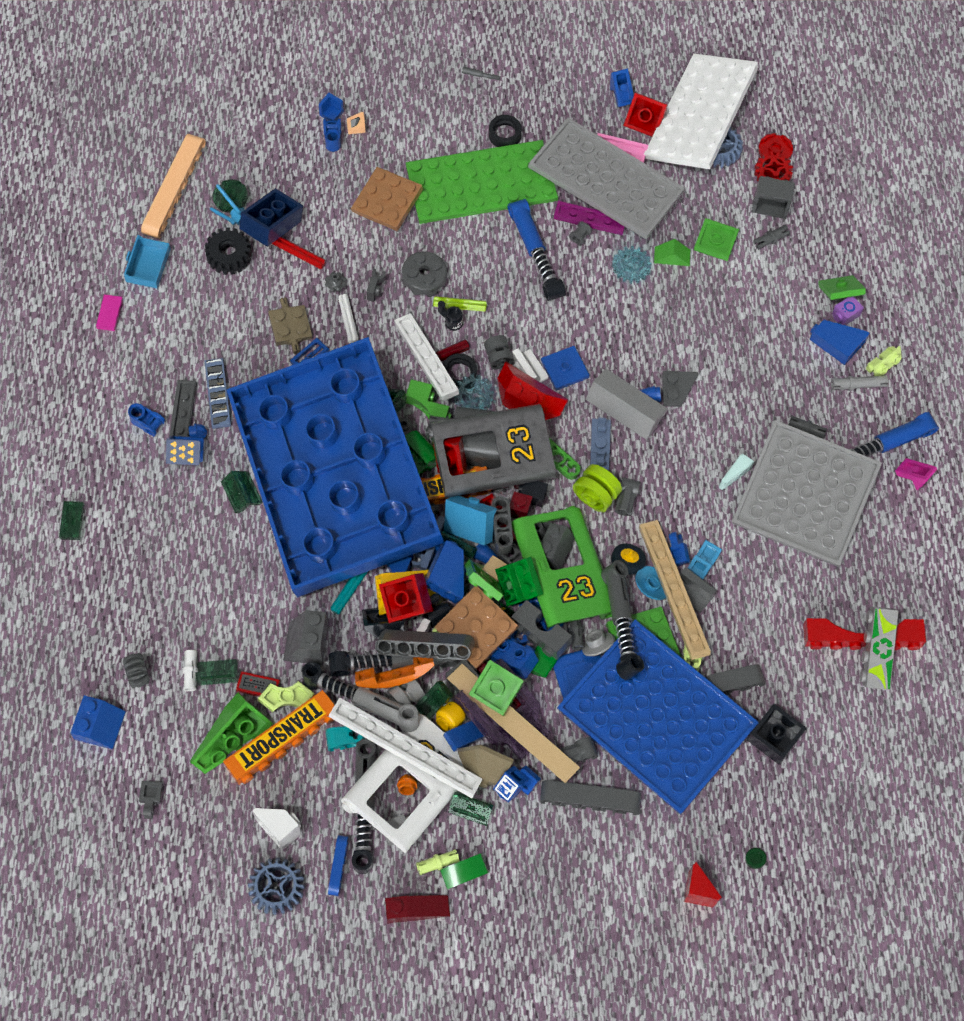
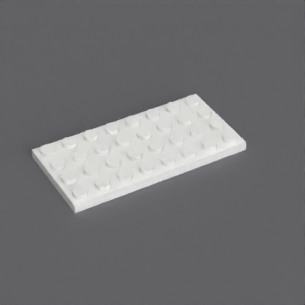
(701, 111)

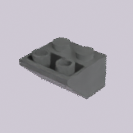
(555, 541)

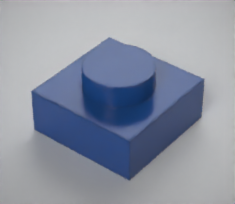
(532, 782)

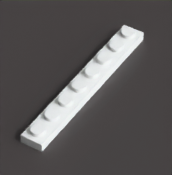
(405, 747)

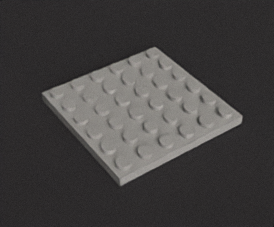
(806, 493)

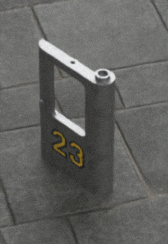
(520, 443)

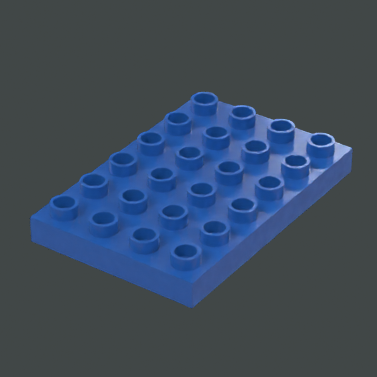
(333, 467)

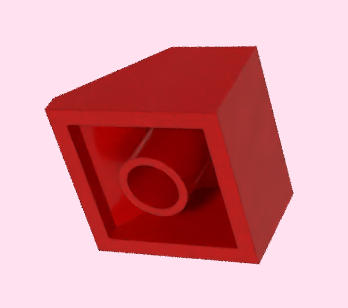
(406, 597)

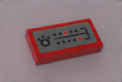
(254, 684)

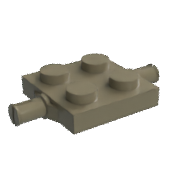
(290, 325)

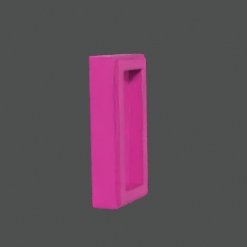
(109, 312)

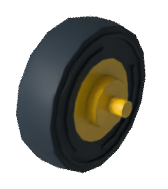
(630, 555)

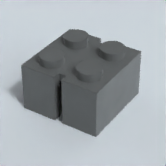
(773, 197)

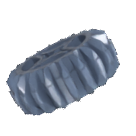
(729, 150)
(284, 881)

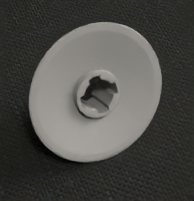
(597, 642)

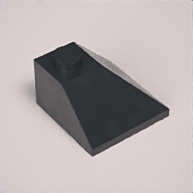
(377, 623)

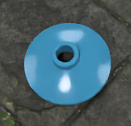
(649, 583)

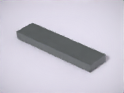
(183, 408)

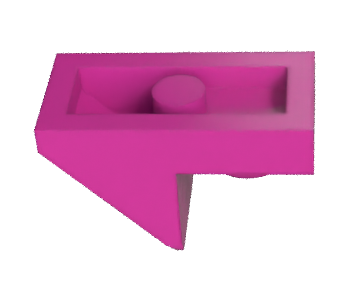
(915, 471)

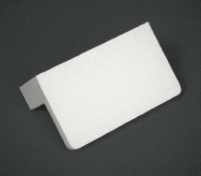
(529, 364)

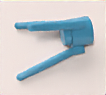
(235, 213)

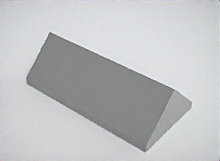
(626, 403)

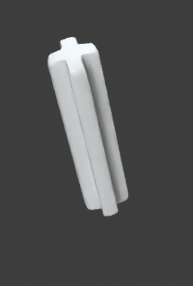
(348, 318)

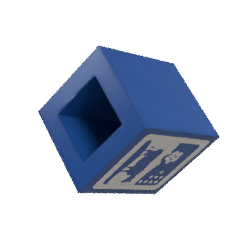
(511, 784)

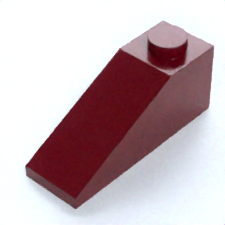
(416, 908)

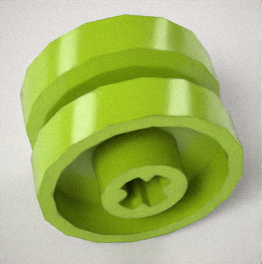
(597, 488)

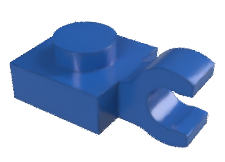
(678, 549)

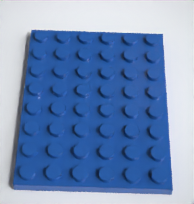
(662, 723)

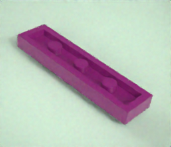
(594, 218)

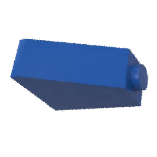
(838, 339)
(447, 572)

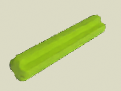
(463, 304)

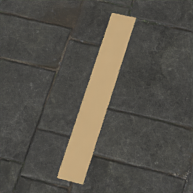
(519, 729)

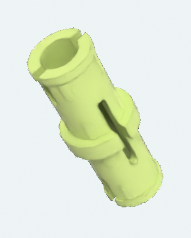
(437, 862)

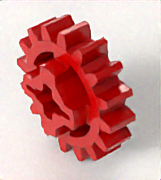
(775, 168)

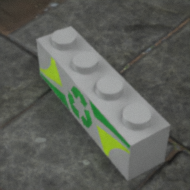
(879, 647)

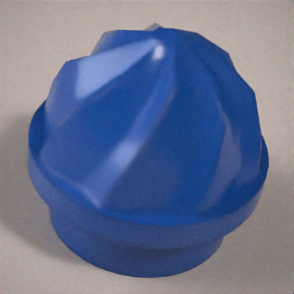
(197, 430)

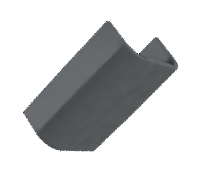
(479, 447)

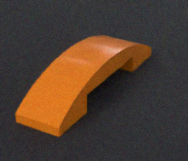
(369, 679)

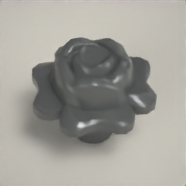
(335, 281)

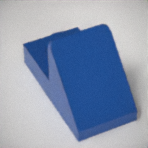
(622, 87)

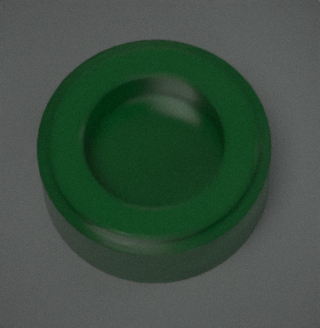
(755, 858)

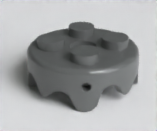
(420, 283)

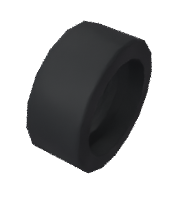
(504, 120)
(461, 359)

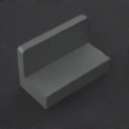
(698, 590)

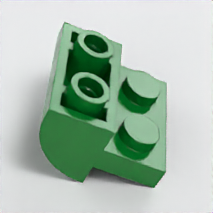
(422, 451)
(519, 581)

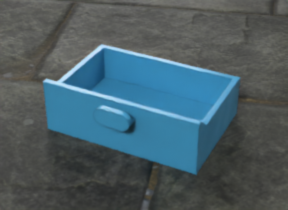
(146, 262)
(469, 519)

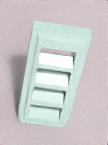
(738, 469)

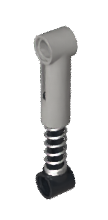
(363, 698)

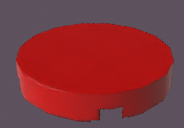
(775, 144)

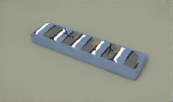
(217, 393)

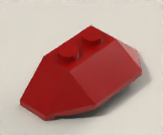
(522, 390)

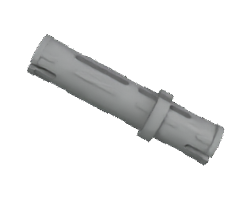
(859, 382)

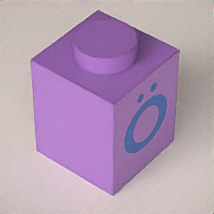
(847, 310)

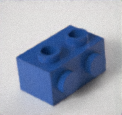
(518, 657)

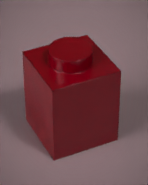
(520, 505)

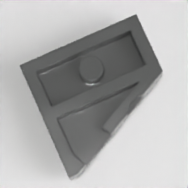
(677, 387)

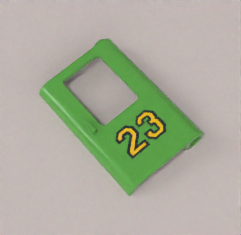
(570, 591)

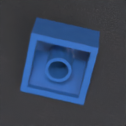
(97, 722)

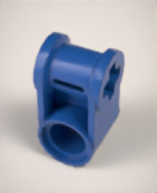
(332, 134)
(148, 420)

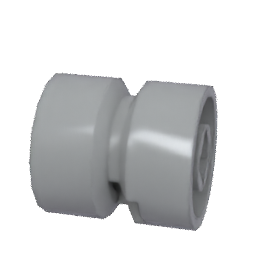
(406, 693)

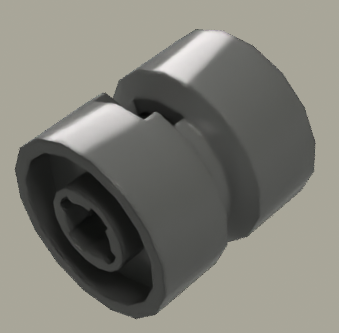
(498, 351)

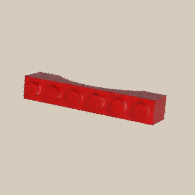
(823, 633)

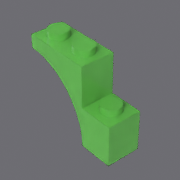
(422, 397)

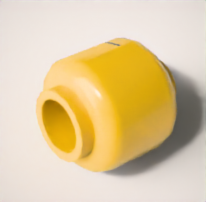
(450, 716)

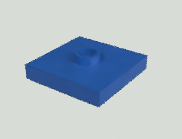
(565, 368)

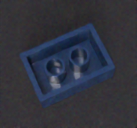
(271, 217)

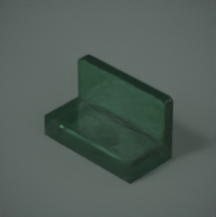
(240, 490)
(217, 672)

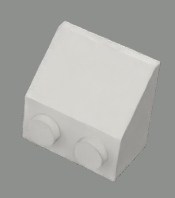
(279, 825)

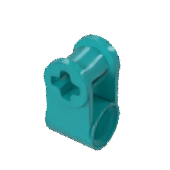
(341, 738)

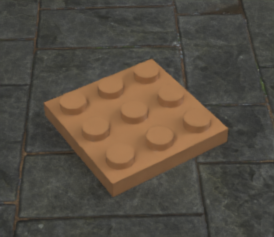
(387, 198)
(483, 621)

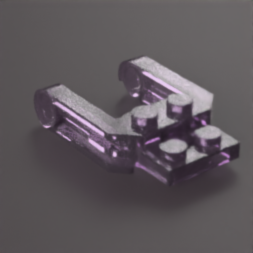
(498, 736)

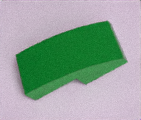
(464, 871)

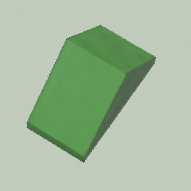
(672, 253)

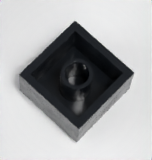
(776, 734)

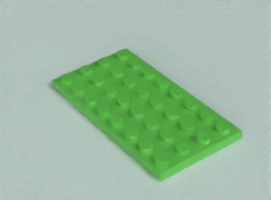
(478, 182)

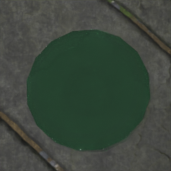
(235, 190)

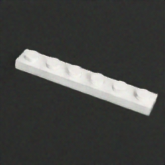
(426, 357)

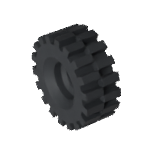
(229, 262)

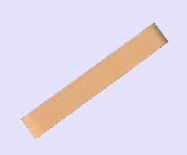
(174, 182)

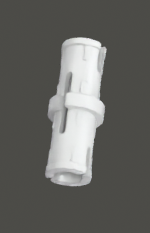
(189, 670)

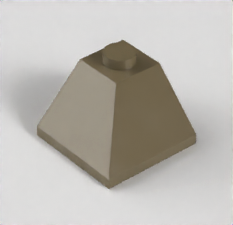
(485, 763)

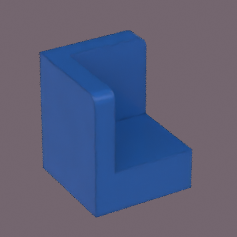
(331, 107)

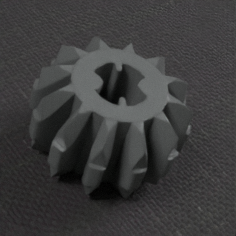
(136, 670)

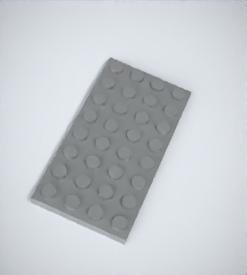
(606, 178)

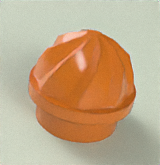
(407, 785)

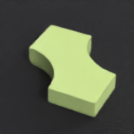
(276, 697)

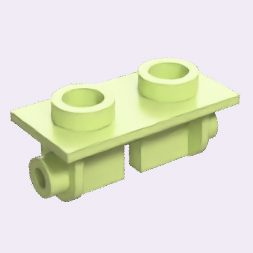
(889, 357)

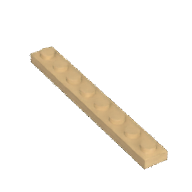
(674, 590)

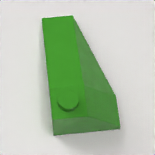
(234, 727)

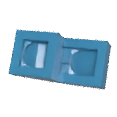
(704, 559)

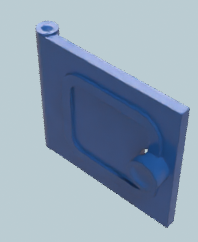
(571, 669)

